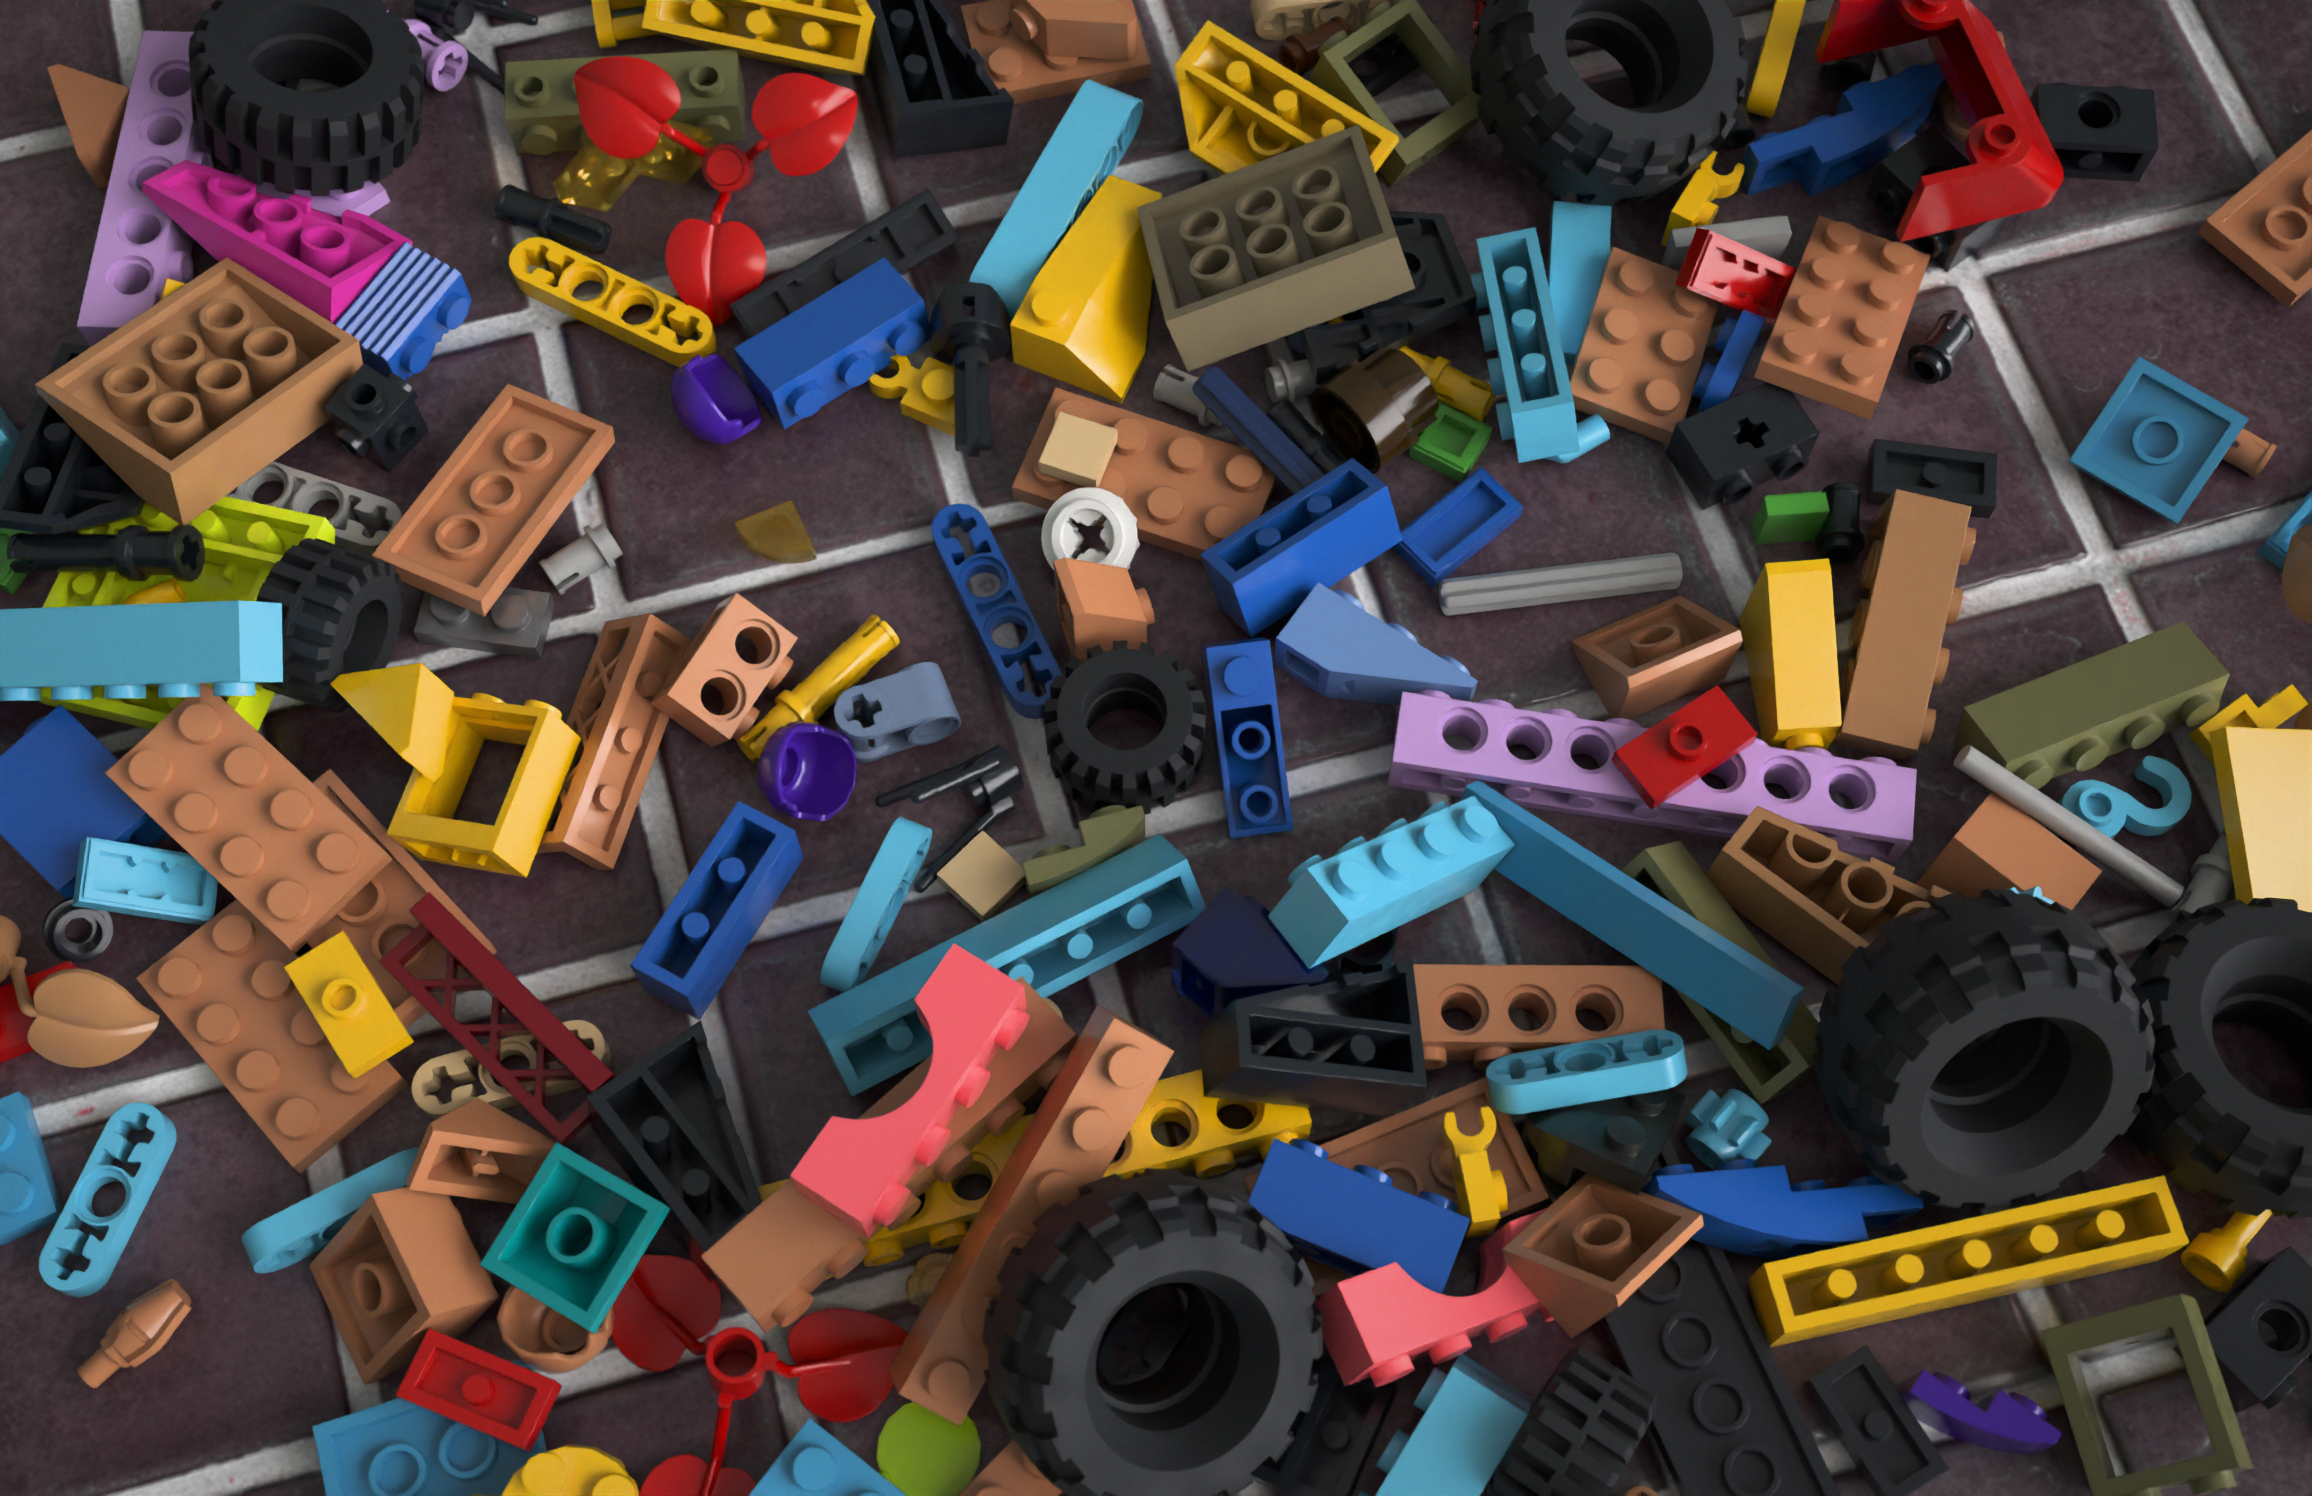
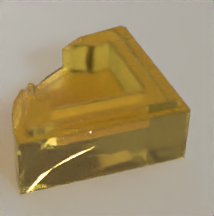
(777, 535)

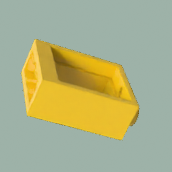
(426, 809)

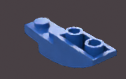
(1864, 130)
(1763, 1216)

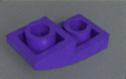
(1997, 1422)

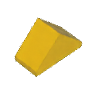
(406, 709)

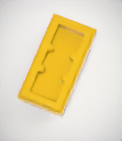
(348, 1004)

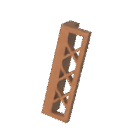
(615, 739)

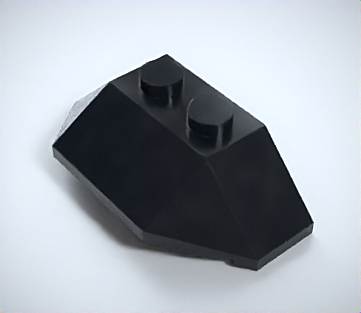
(58, 479)

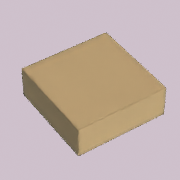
(1078, 450)
(982, 876)

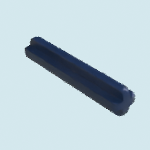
(1256, 430)

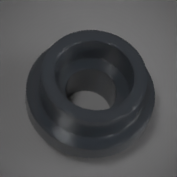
(82, 948)

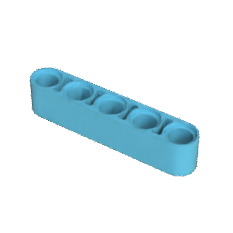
(1058, 189)

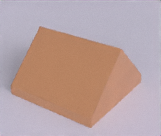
(1657, 656)
(2007, 850)
(1596, 1249)

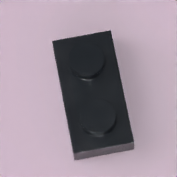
(1934, 472)
(1875, 1425)

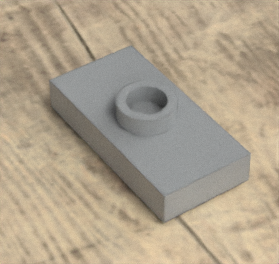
(1763, 235)

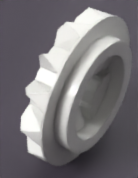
(1089, 506)

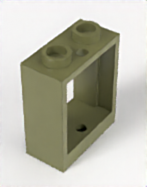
(1436, 59)
(2131, 1326)

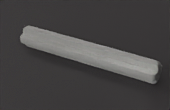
(1560, 583)

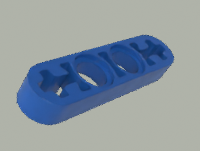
(992, 611)

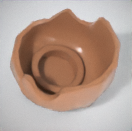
(547, 1338)

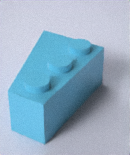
(1460, 1437)

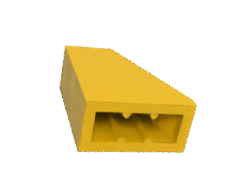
(1793, 654)

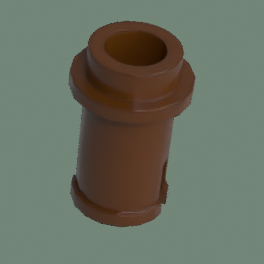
(1300, 51)

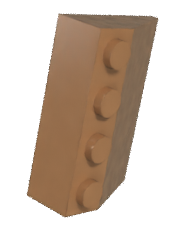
(204, 388)

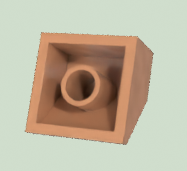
(398, 1273)

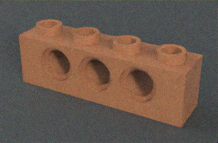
(1623, 995)

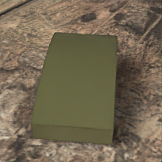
(1101, 838)

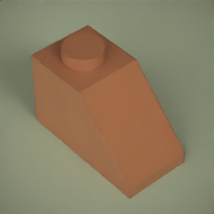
(1077, 27)
(1099, 606)

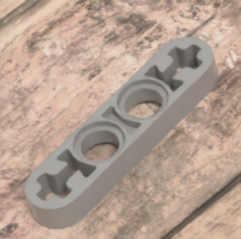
(305, 489)

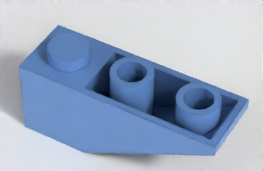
(1359, 658)

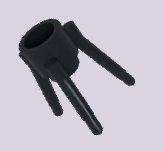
(457, 15)
(982, 779)

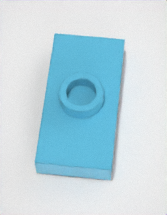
(143, 882)

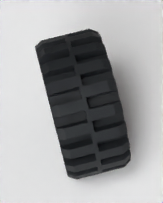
(306, 136)

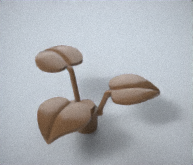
(76, 1011)

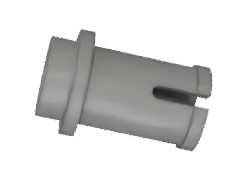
(1289, 380)
(1178, 392)
(581, 558)

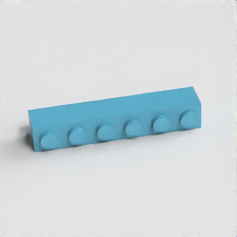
(140, 647)
(1044, 940)

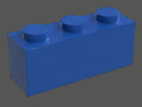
(834, 343)
(1300, 542)
(718, 910)
(1356, 1216)

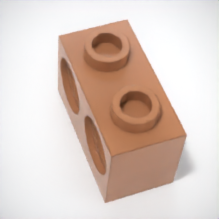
(715, 662)

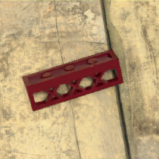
(508, 994)

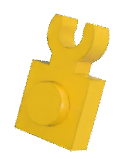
(925, 391)

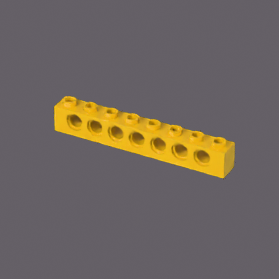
(1179, 1099)

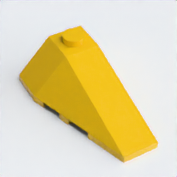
(1092, 298)

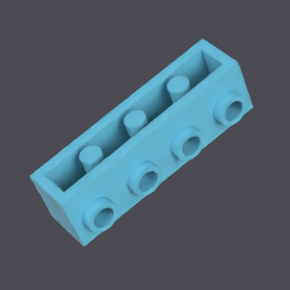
(1527, 346)
(1388, 879)

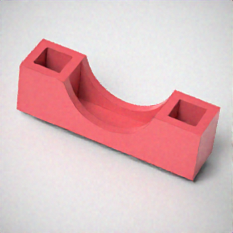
(863, 1164)
(1388, 1319)

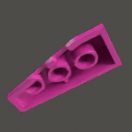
(283, 241)

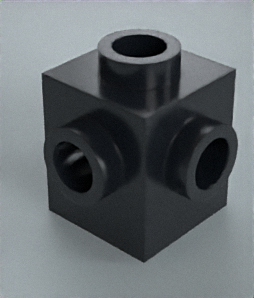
(376, 417)

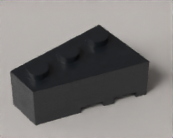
(931, 82)
(1321, 1045)

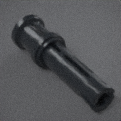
(131, 553)

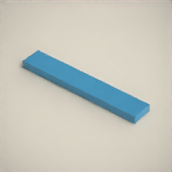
(1642, 924)

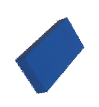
(1457, 526)

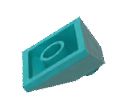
(575, 1237)

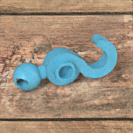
(2112, 808)

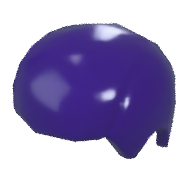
(713, 400)
(807, 771)

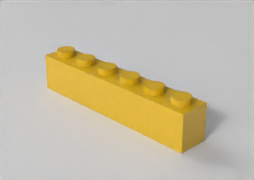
(1966, 1261)

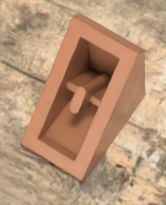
(93, 117)
(478, 1155)

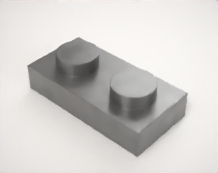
(512, 626)

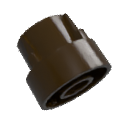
(1376, 407)

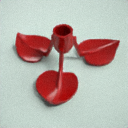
(803, 124)
(835, 1351)

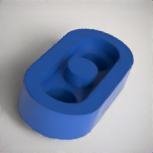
(1737, 344)

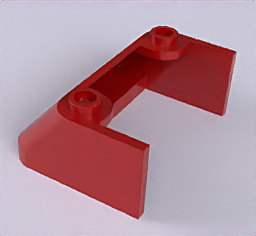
(2006, 144)

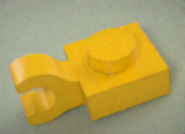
(1695, 203)
(2244, 713)
(1478, 1190)

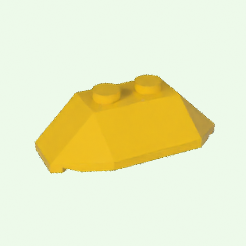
(792, 33)
(1253, 108)

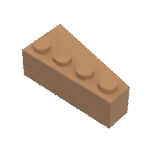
(1903, 623)
(1810, 891)

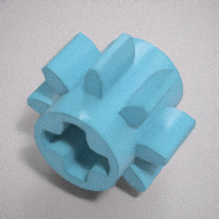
(1726, 1128)

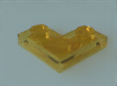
(600, 179)

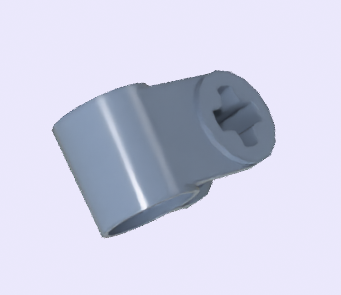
(900, 712)

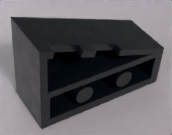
(678, 1141)

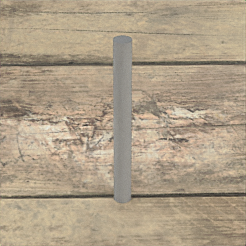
(2068, 826)

